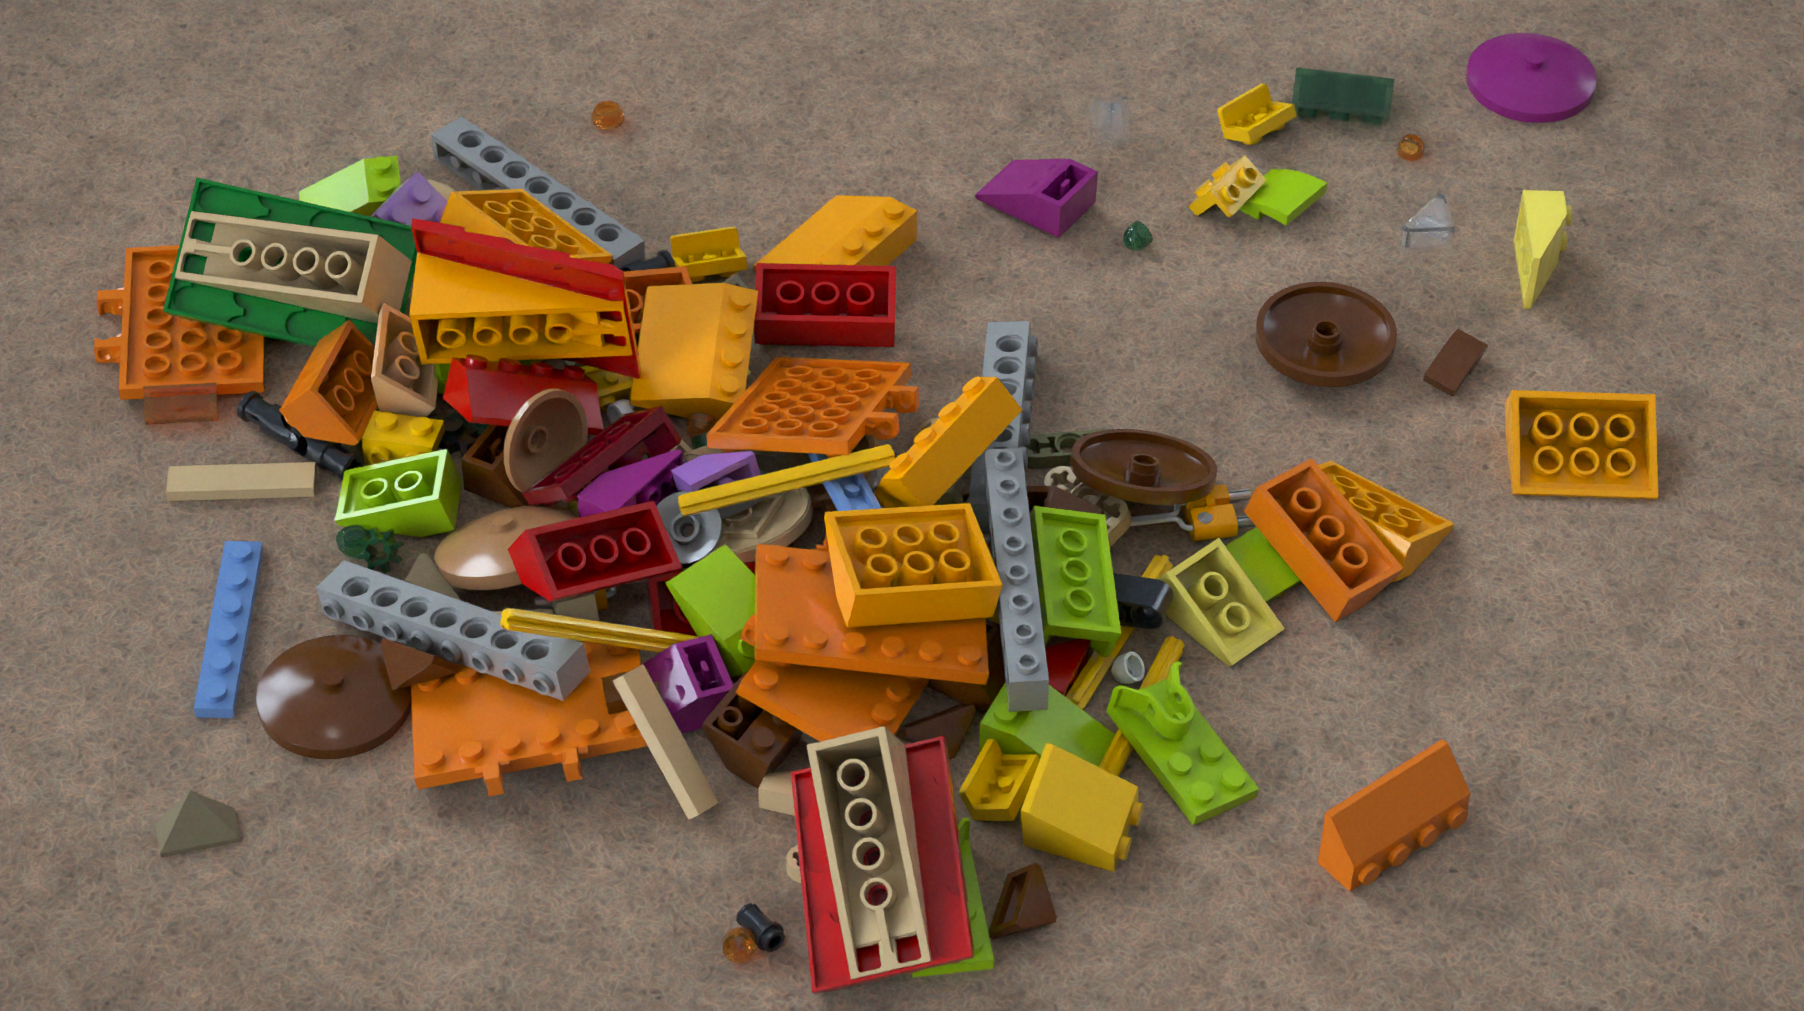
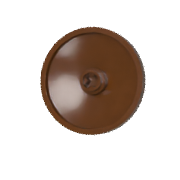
(1326, 334)
(1143, 466)
(331, 698)

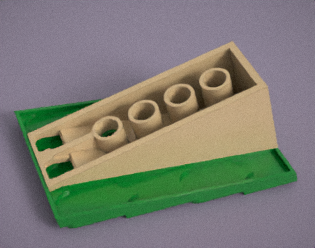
(286, 265)

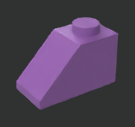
(715, 470)

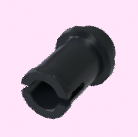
(767, 934)

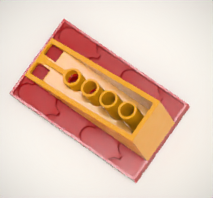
(516, 302)

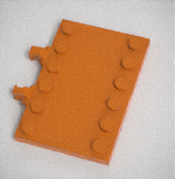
(170, 349)
(817, 407)
(804, 626)
(828, 700)
(487, 727)

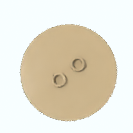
(772, 521)

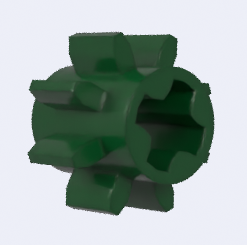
(390, 548)

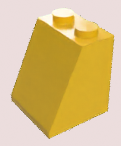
(1079, 810)

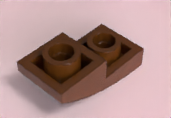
(1455, 362)

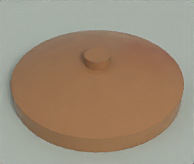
(478, 552)

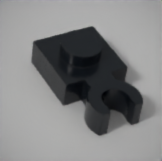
(458, 434)

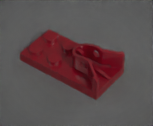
(611, 449)

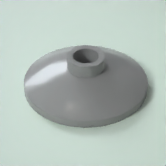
(705, 535)

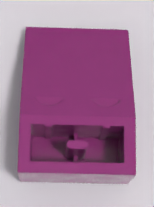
(1043, 192)
(631, 485)
(690, 680)

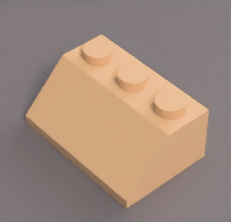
(397, 373)

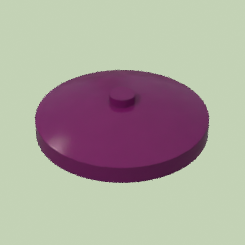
(1531, 77)

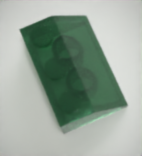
(1342, 95)

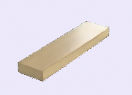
(241, 481)
(665, 742)

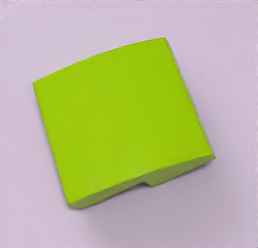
(1284, 195)
(1263, 565)

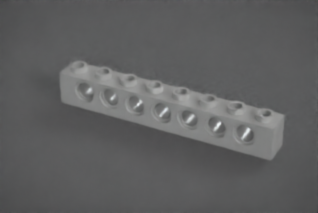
(493, 166)
(1010, 359)
(1019, 598)
(452, 630)

